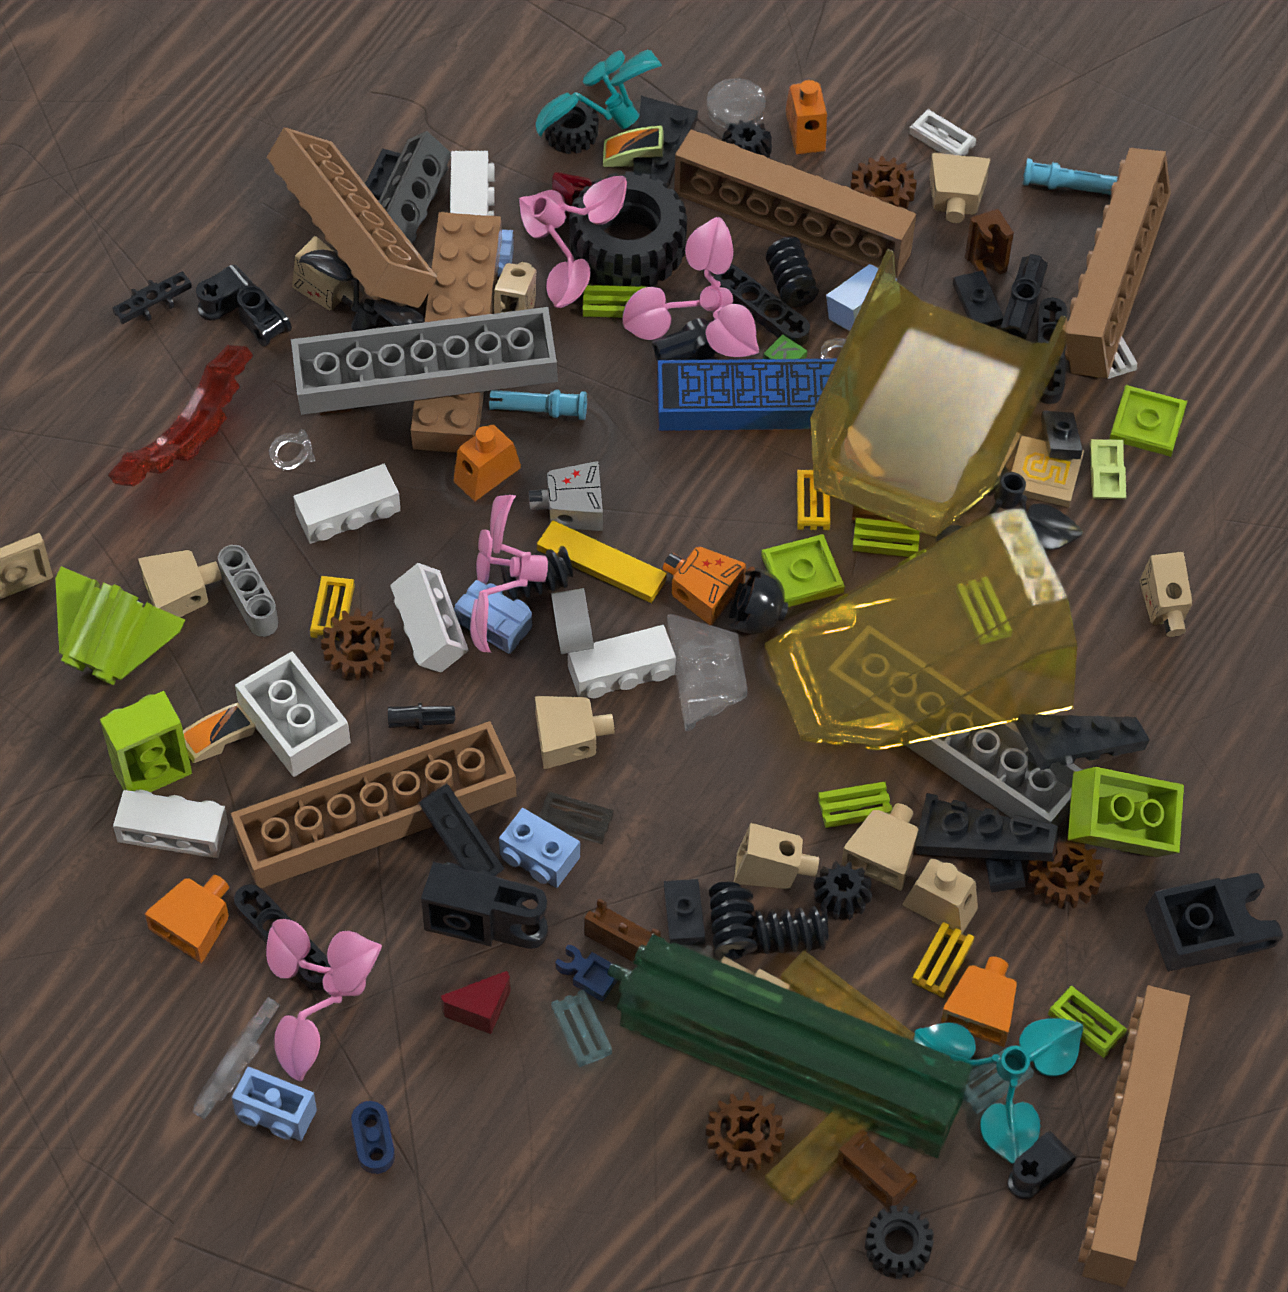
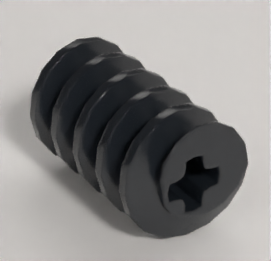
(791, 272)
(558, 569)
(732, 920)
(791, 929)

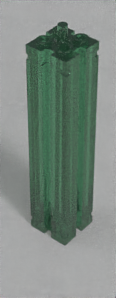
(792, 1044)

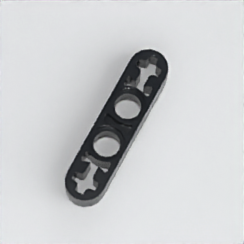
(764, 302)
(1045, 327)
(271, 910)

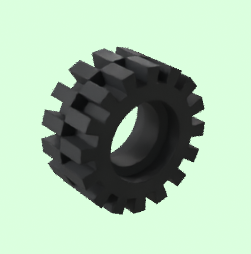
(576, 137)
(893, 1262)

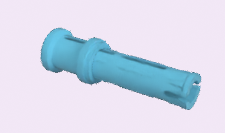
(1054, 177)
(553, 403)

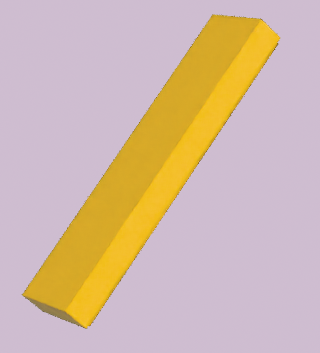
(604, 561)

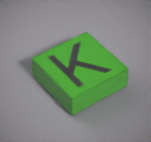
(785, 349)

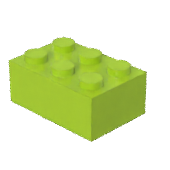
(146, 744)
(1126, 812)

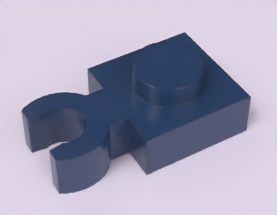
(589, 972)

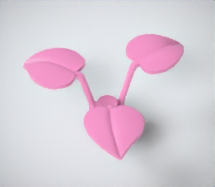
(546, 211)
(733, 330)
(523, 567)
(350, 962)

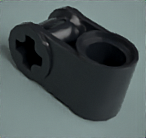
(221, 290)
(262, 319)
(1039, 1166)

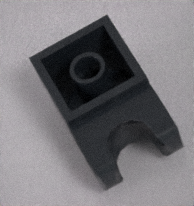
(481, 907)
(1209, 921)

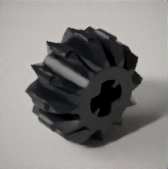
(749, 137)
(844, 878)

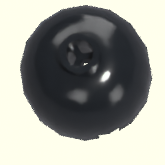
(758, 602)

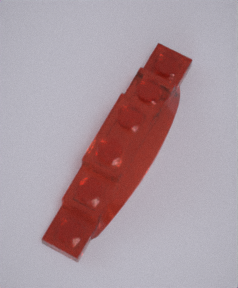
(194, 425)

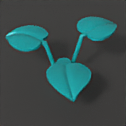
(618, 105)
(1047, 1042)

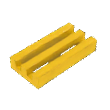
(812, 521)
(349, 585)
(954, 937)

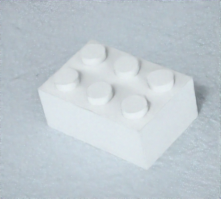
(293, 713)

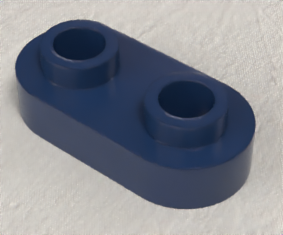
(373, 1139)

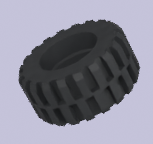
(638, 260)

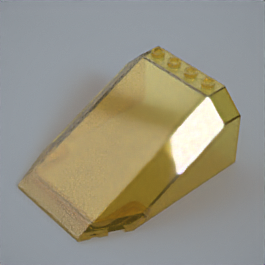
(924, 407)
(935, 643)

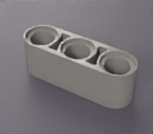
(249, 603)
(572, 621)

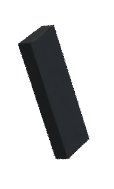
(459, 831)

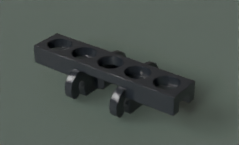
(139, 303)

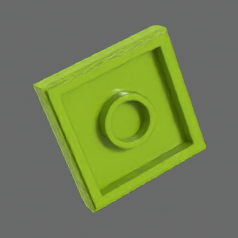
(1148, 420)
(804, 569)

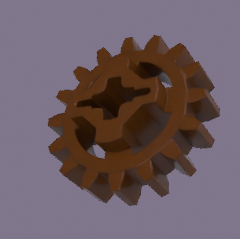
(884, 181)
(357, 657)
(1061, 877)
(745, 1147)

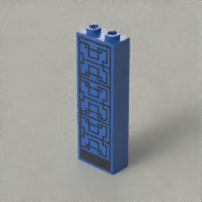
(740, 393)

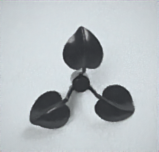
(370, 311)
(1050, 524)

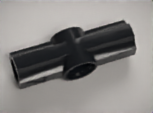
(1024, 296)
(685, 343)

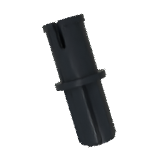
(418, 716)

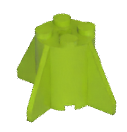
(107, 627)

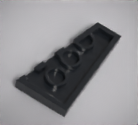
(676, 125)
(1074, 737)
(969, 832)

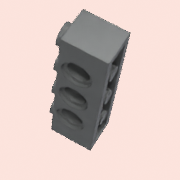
(415, 182)

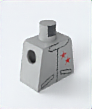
(572, 497)

